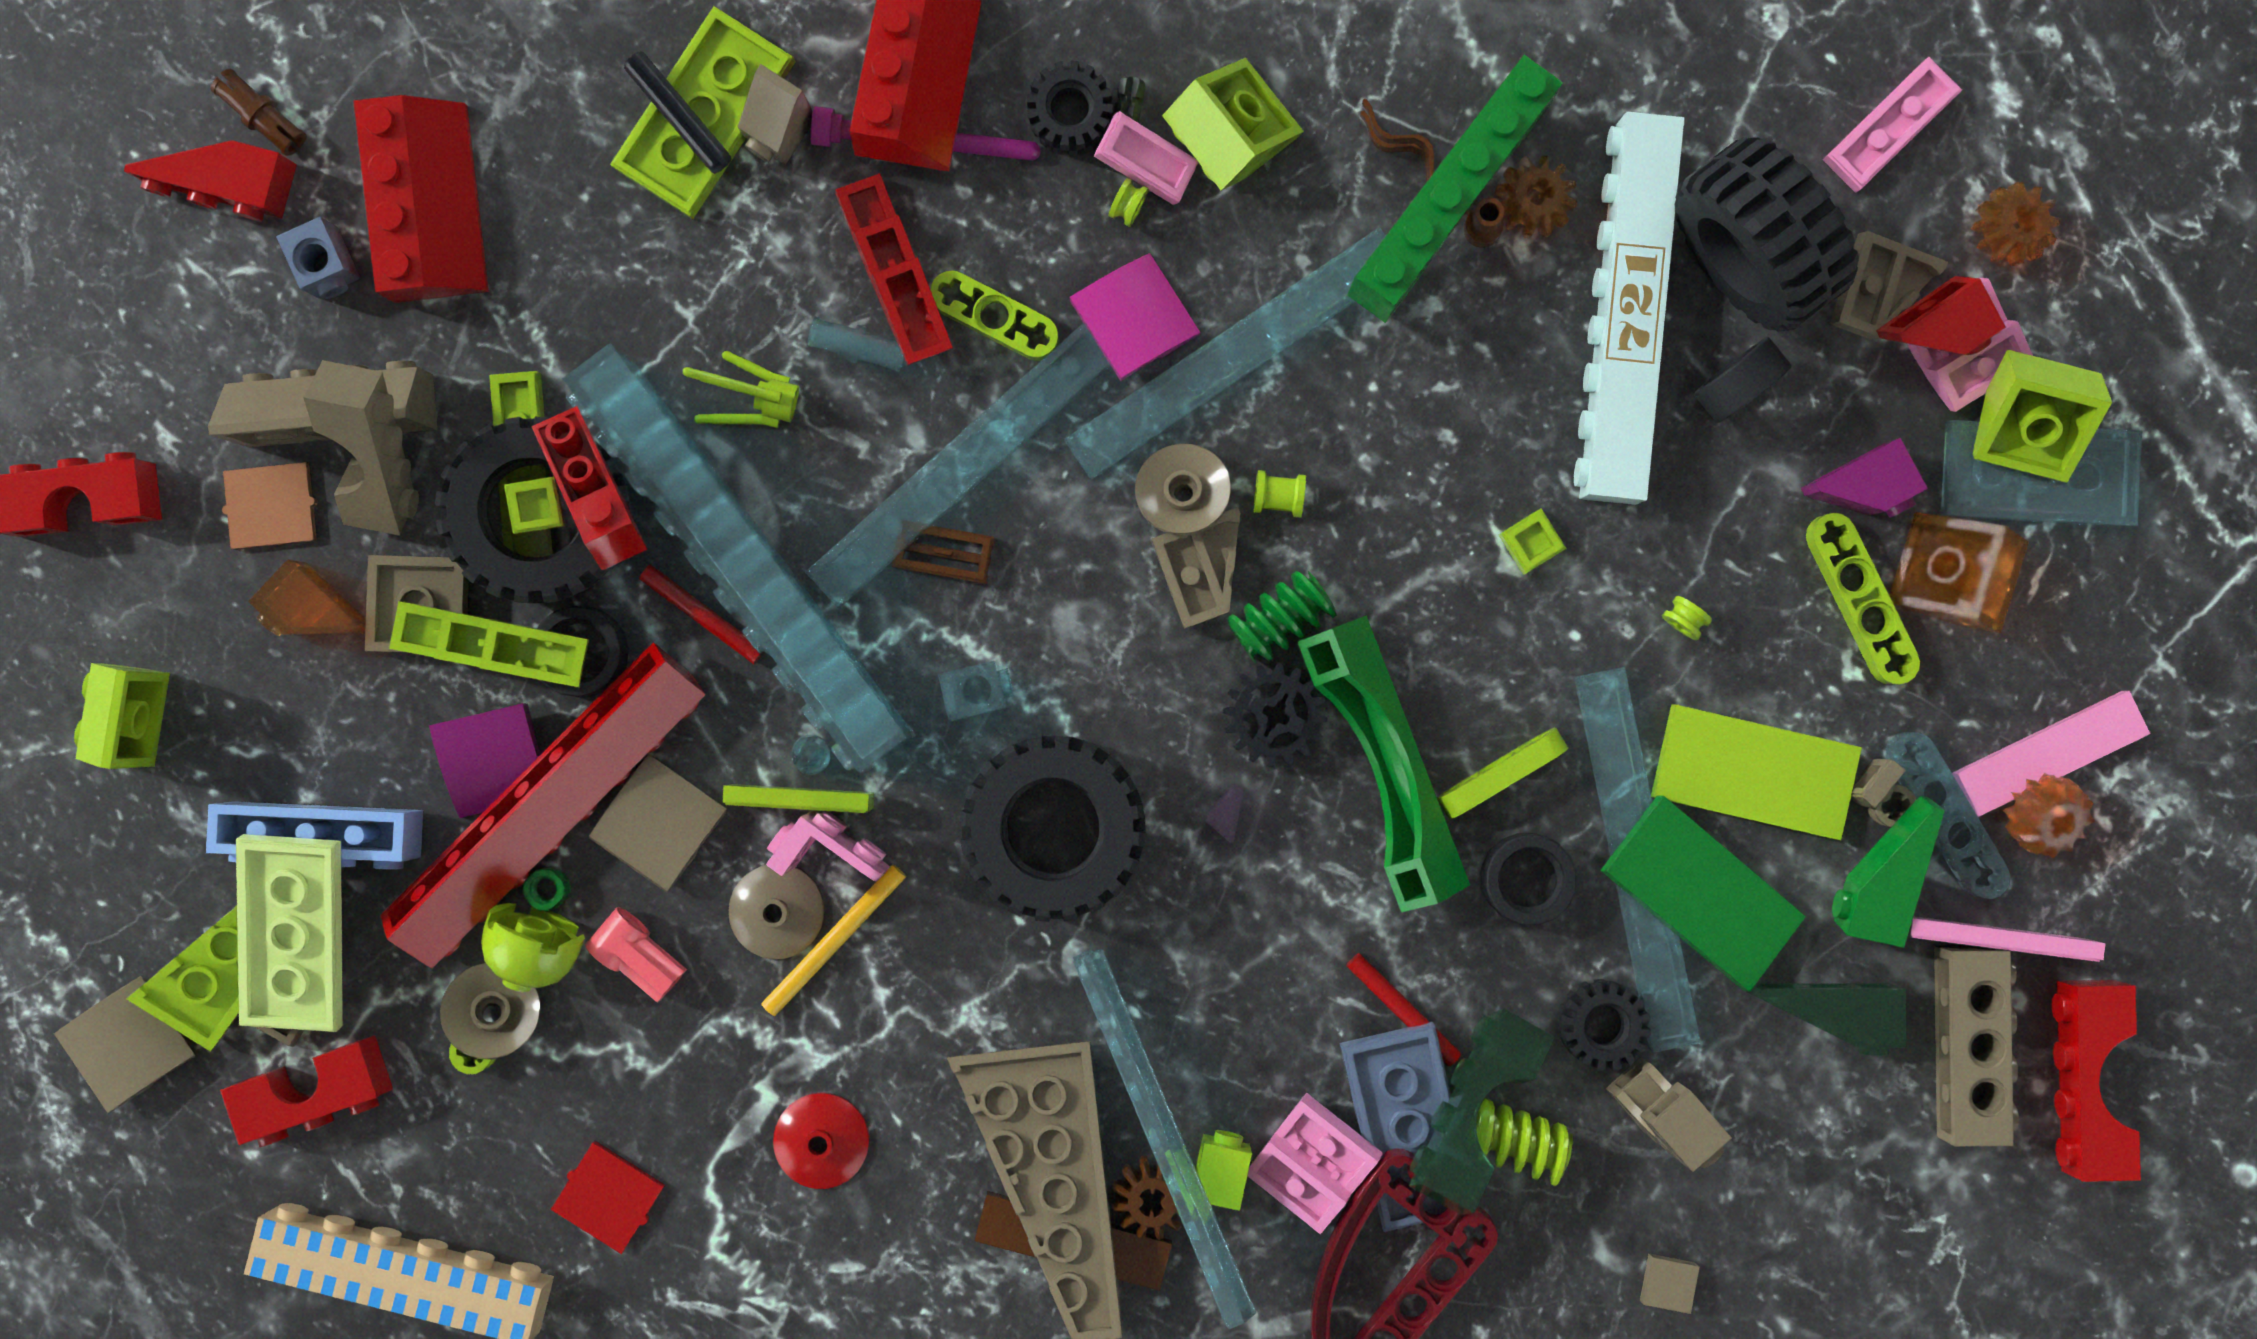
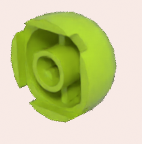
(529, 947)

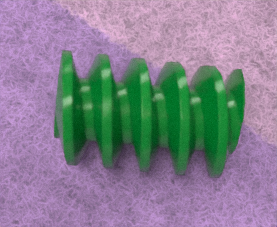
(1281, 616)

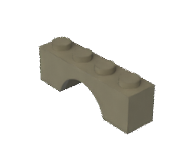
(358, 413)
(1670, 1115)

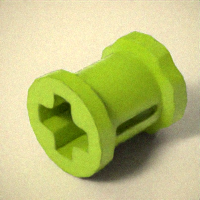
(1279, 493)

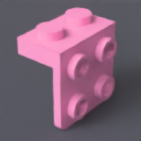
(796, 839)

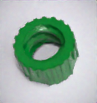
(539, 902)

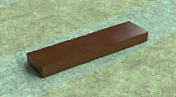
(1136, 1259)

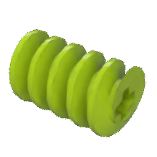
(1524, 1140)

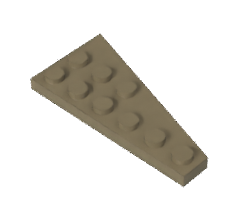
(1048, 1151)

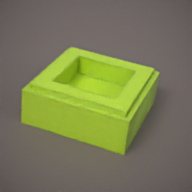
(534, 505)
(1532, 541)

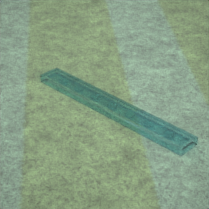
(1220, 362)
(959, 467)
(1623, 800)
(1165, 1138)

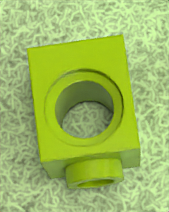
(1224, 1168)

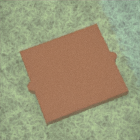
(269, 505)

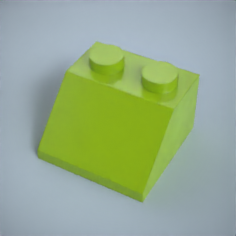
(1231, 122)
(2040, 415)
(121, 716)

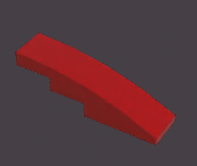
(893, 269)

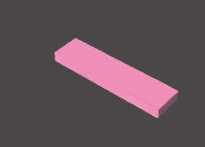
(2052, 751)
(2006, 939)

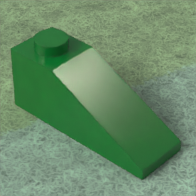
(1887, 882)

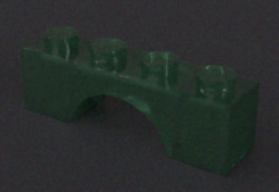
(1453, 1163)

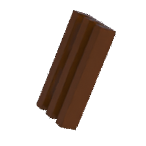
(982, 559)

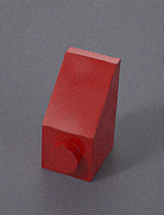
(1949, 319)

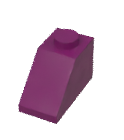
(1872, 482)

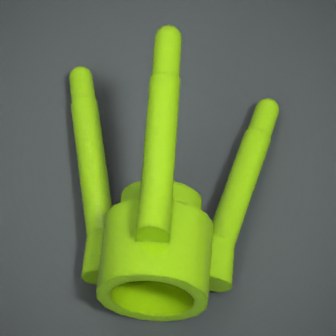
(774, 398)

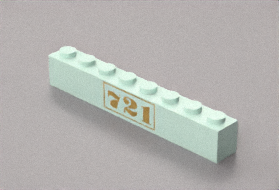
(1630, 308)

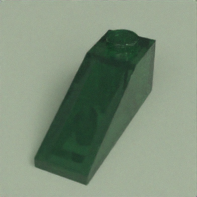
(1857, 1013)

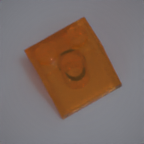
(1959, 571)

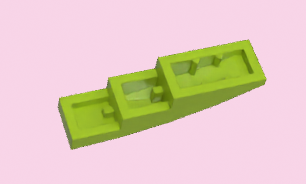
(489, 644)

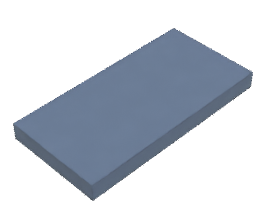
(1395, 1090)

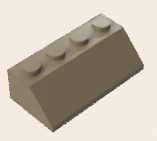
(274, 410)

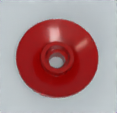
(831, 1119)

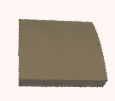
(657, 823)
(122, 1047)

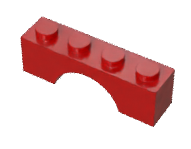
(2091, 1022)

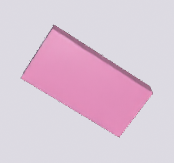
(1146, 158)

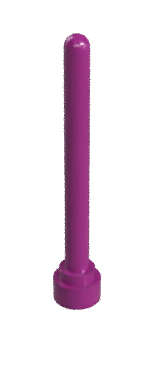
(832, 128)

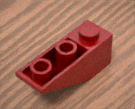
(226, 173)
(589, 488)

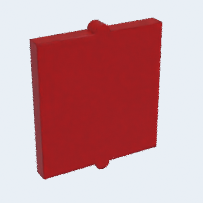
(607, 1197)

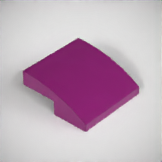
(484, 755)

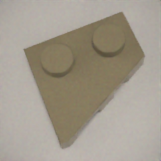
(1884, 285)
(1200, 568)

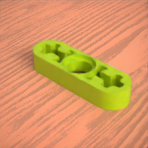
(958, 309)
(1502, 773)

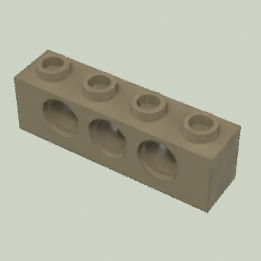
(1956, 1026)

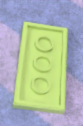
(289, 932)

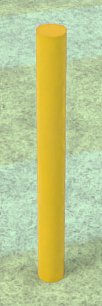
(833, 940)

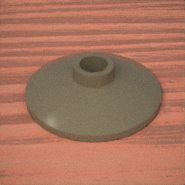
(1179, 469)
(800, 906)
(464, 1009)

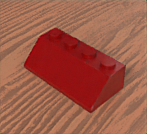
(914, 81)
(420, 198)

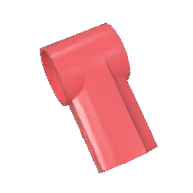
(626, 946)

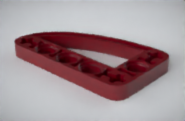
(1419, 1279)

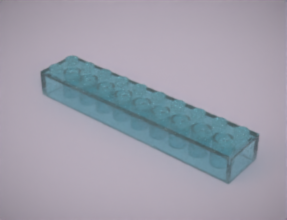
(739, 558)

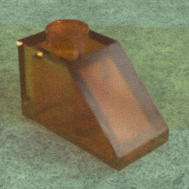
(304, 604)

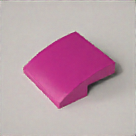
(1134, 316)

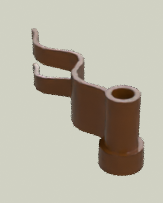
(1476, 229)

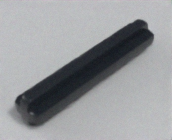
(677, 112)

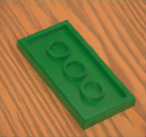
(1703, 893)

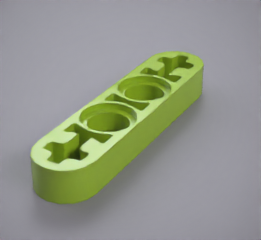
(1870, 594)

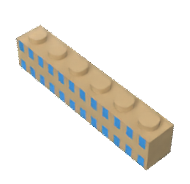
(399, 1273)

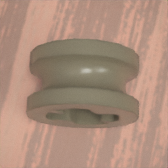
(1881, 817)

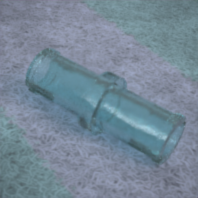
(855, 344)

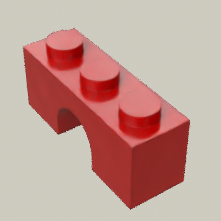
(118, 490)
(269, 1103)

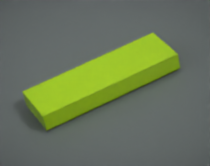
(798, 798)

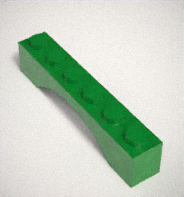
(1454, 188)
(1419, 846)

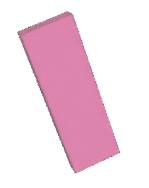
(1892, 124)

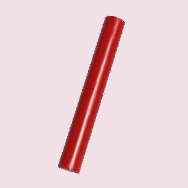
(700, 613)
(1398, 1003)

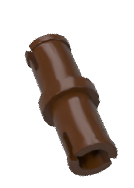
(258, 112)

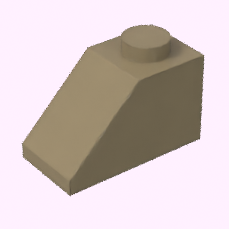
(774, 116)

